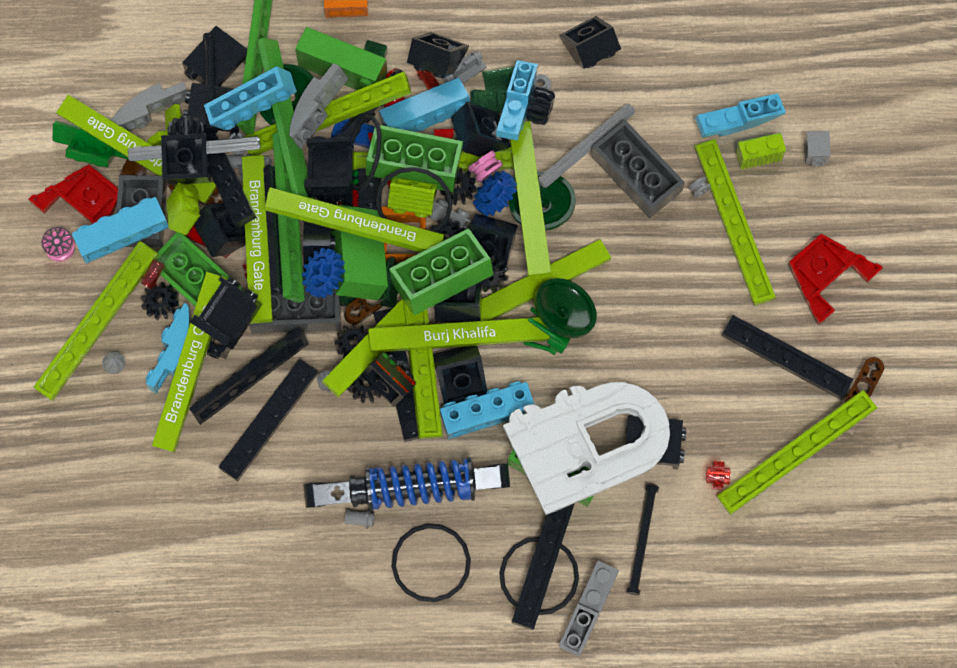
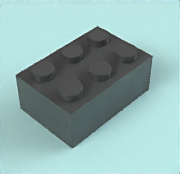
(136, 188)

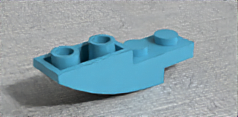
(517, 100)
(740, 117)
(173, 340)

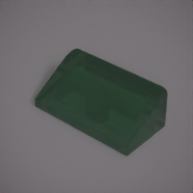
(497, 77)
(389, 296)

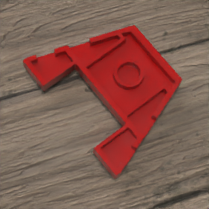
(84, 191)
(820, 266)

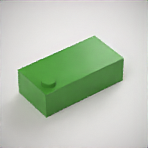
(319, 51)
(414, 149)
(364, 263)
(186, 266)
(441, 271)

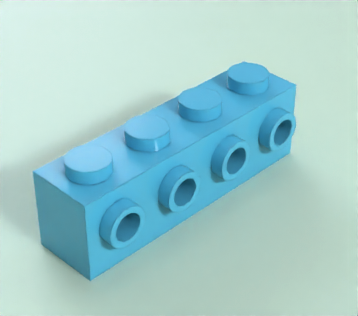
(250, 98)
(426, 108)
(120, 229)
(485, 410)

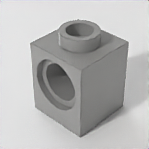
(817, 147)

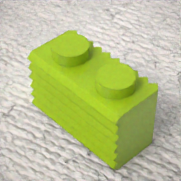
(760, 151)
(412, 197)
(183, 208)

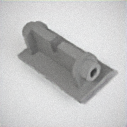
(468, 68)
(460, 215)

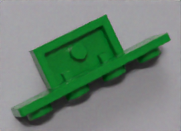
(83, 146)

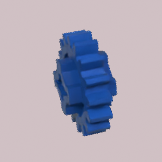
(495, 193)
(323, 273)

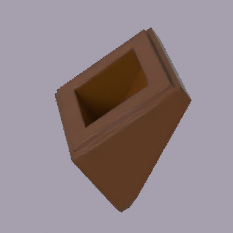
(133, 168)

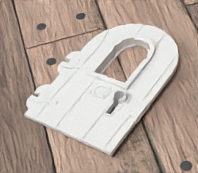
(556, 443)

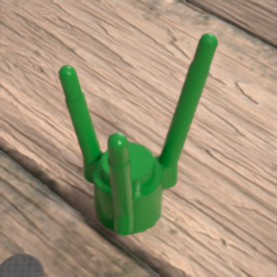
(557, 342)

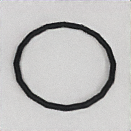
(378, 150)
(420, 170)
(439, 598)
(542, 612)

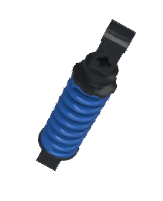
(379, 487)

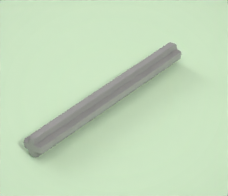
(214, 146)
(584, 146)

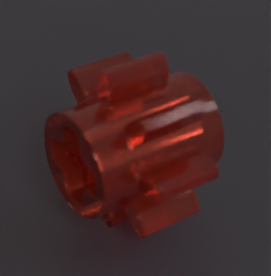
(718, 475)

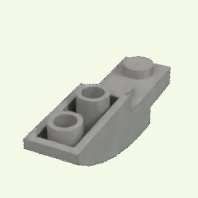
(152, 100)
(310, 109)
(588, 608)

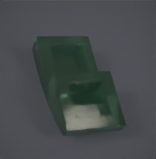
(491, 100)

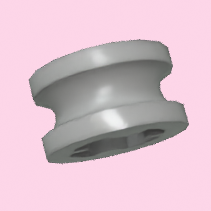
(699, 187)

